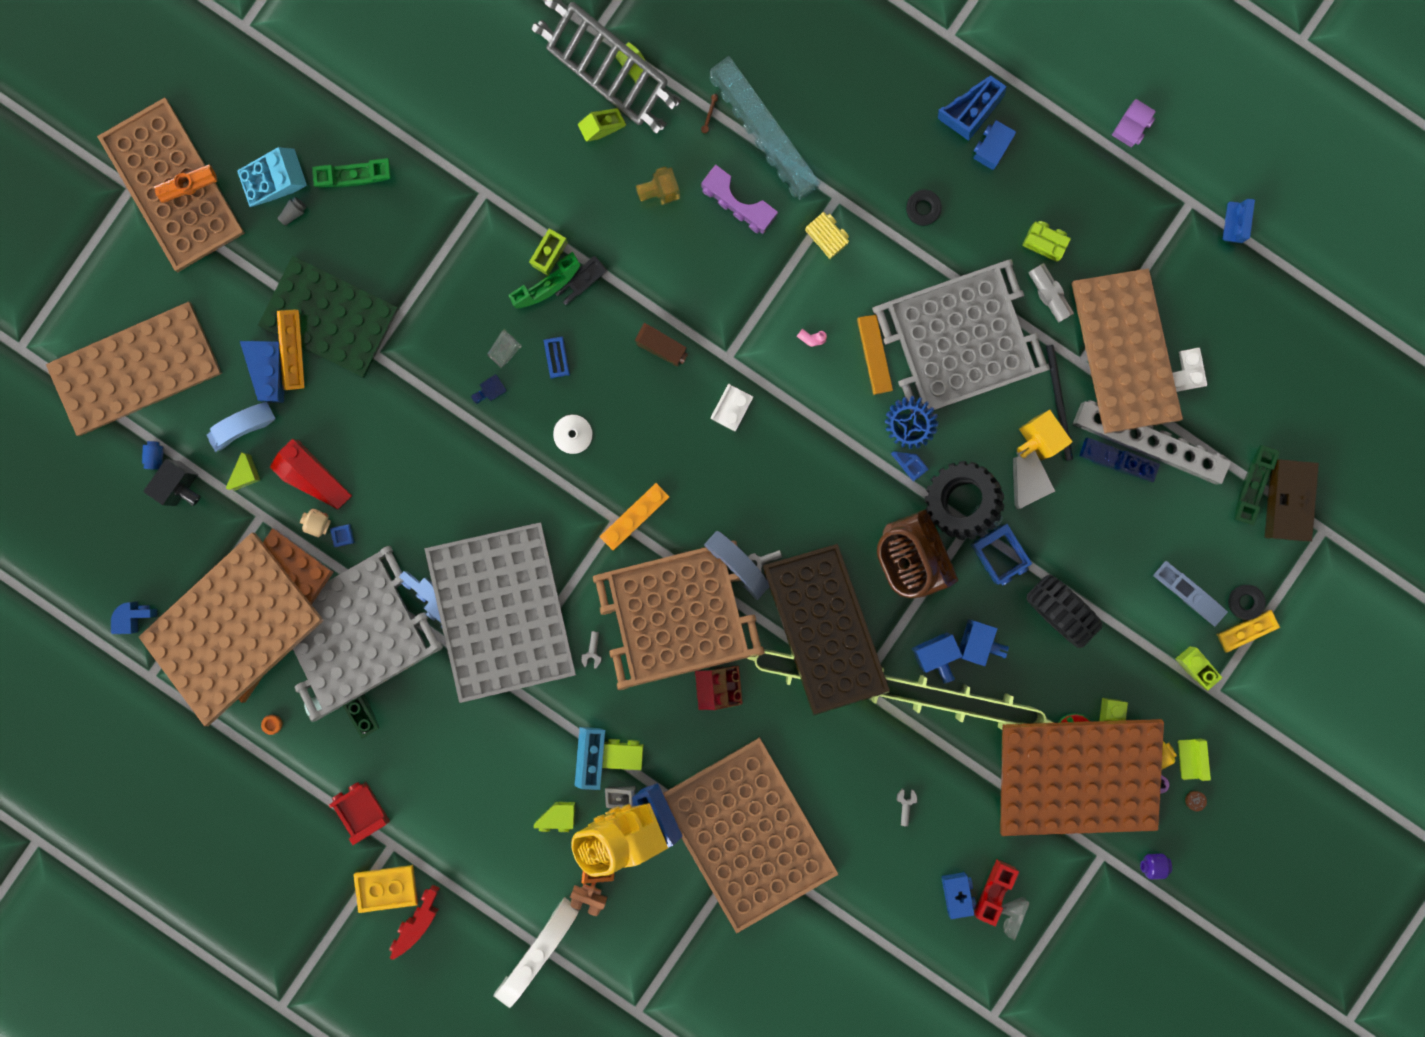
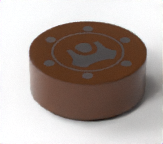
(1195, 800)

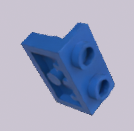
(1238, 221)

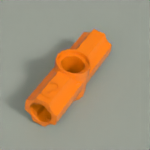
(174, 188)

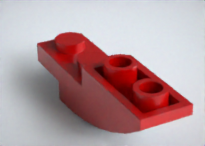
(413, 929)

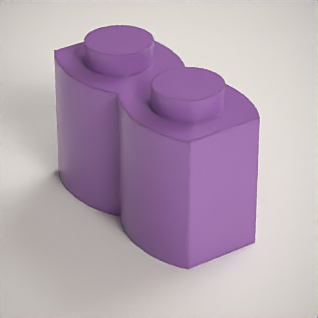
(1133, 123)

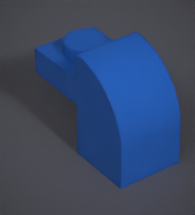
(125, 617)

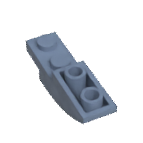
(1190, 593)

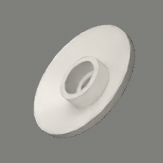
(580, 441)

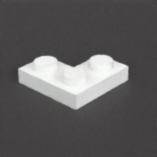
(1192, 371)

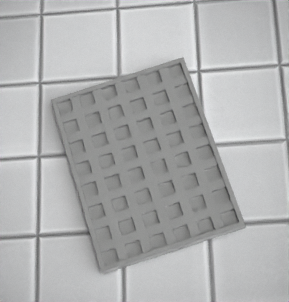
(499, 612)

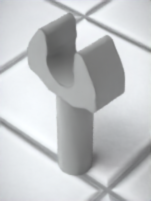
(765, 559)
(592, 651)
(906, 805)

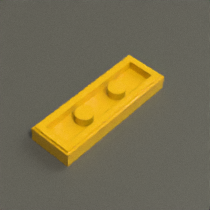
(1248, 631)

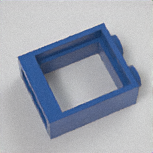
(989, 538)

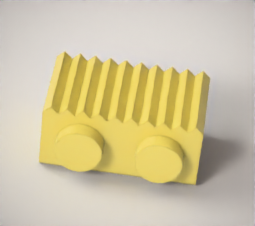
(827, 235)

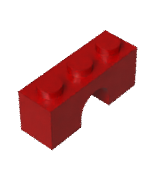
(990, 902)

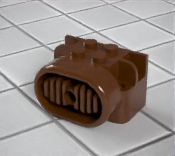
(921, 544)

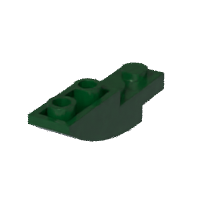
(361, 716)

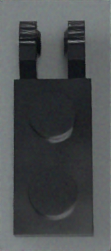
(583, 279)

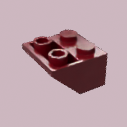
(718, 688)

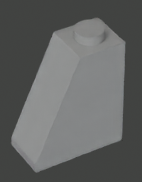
(1029, 480)

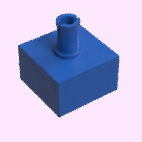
(978, 643)
(937, 654)

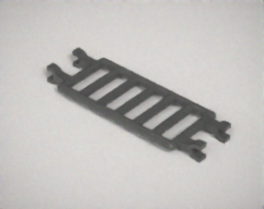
(660, 91)

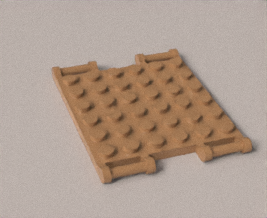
(675, 617)

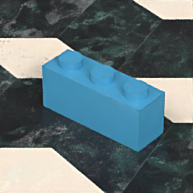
(589, 758)

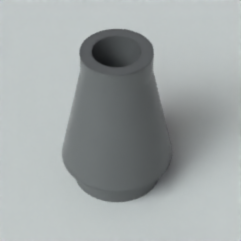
(292, 210)

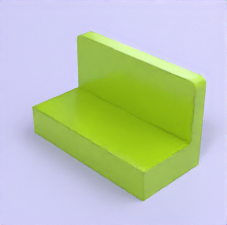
(1194, 759)

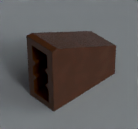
(661, 345)

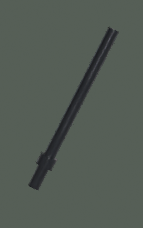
(1058, 397)

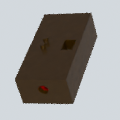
(1291, 501)

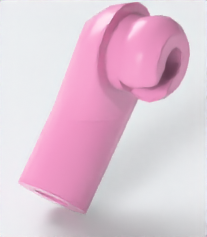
(814, 339)

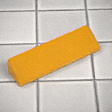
(874, 354)

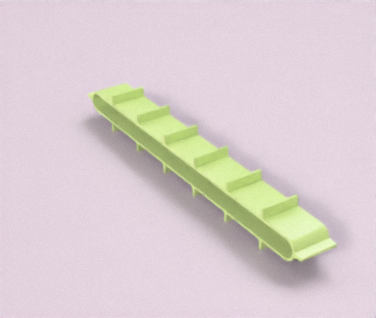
(917, 704)

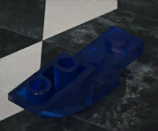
(1119, 460)

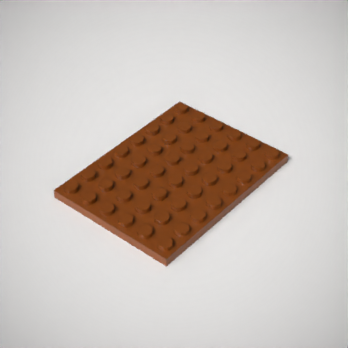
(1081, 777)

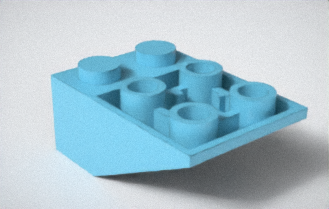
(272, 176)

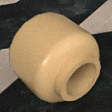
(315, 522)

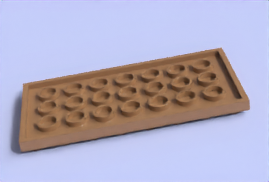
(152, 151)
(1126, 351)
(133, 369)

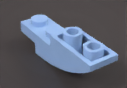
(424, 592)

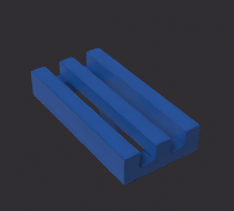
(559, 373)

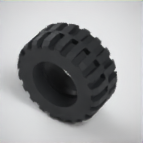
(947, 482)
(1064, 611)

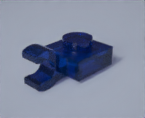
(491, 388)

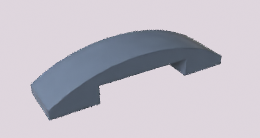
(739, 563)

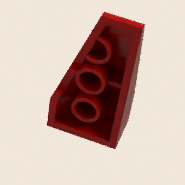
(302, 470)

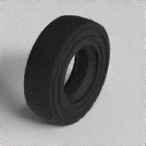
(934, 201)
(1257, 595)

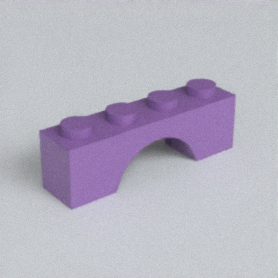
(757, 215)

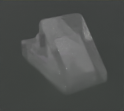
(1016, 910)

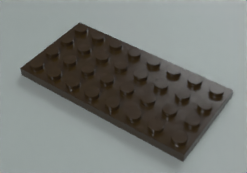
(825, 629)

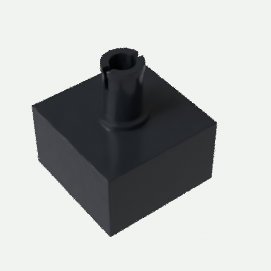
(172, 484)

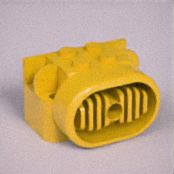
(618, 840)

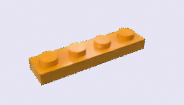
(290, 349)
(634, 516)

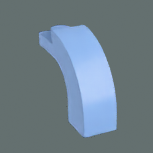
(240, 424)

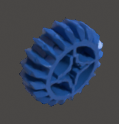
(904, 420)

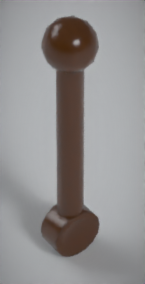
(705, 129)

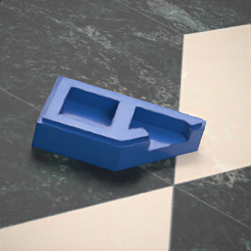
(911, 464)

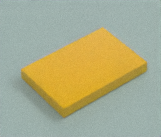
(385, 889)

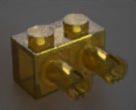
(662, 185)

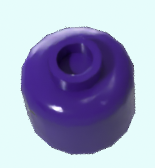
(1156, 866)

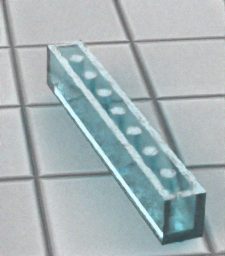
(764, 128)

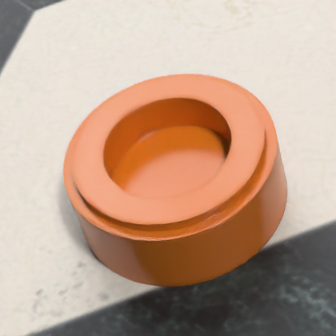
(271, 724)

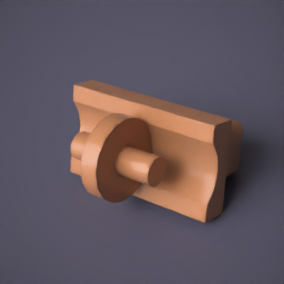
(590, 896)

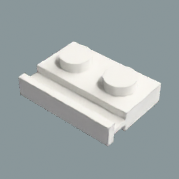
(731, 407)

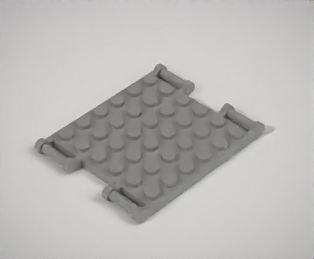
(962, 337)
(362, 638)

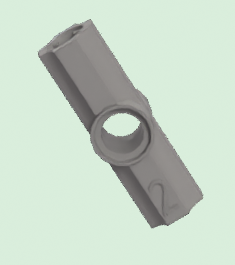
(1051, 292)

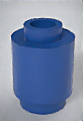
(152, 455)

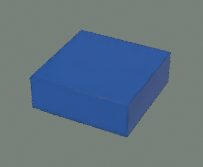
(342, 535)

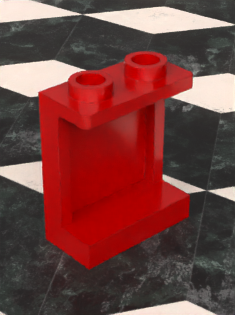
(359, 811)

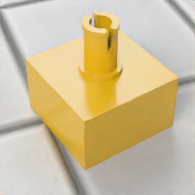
(1043, 436)

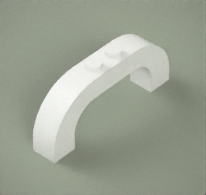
(537, 954)

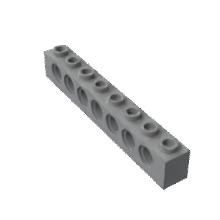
(1217, 464)

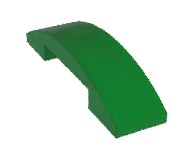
(352, 174)
(548, 286)

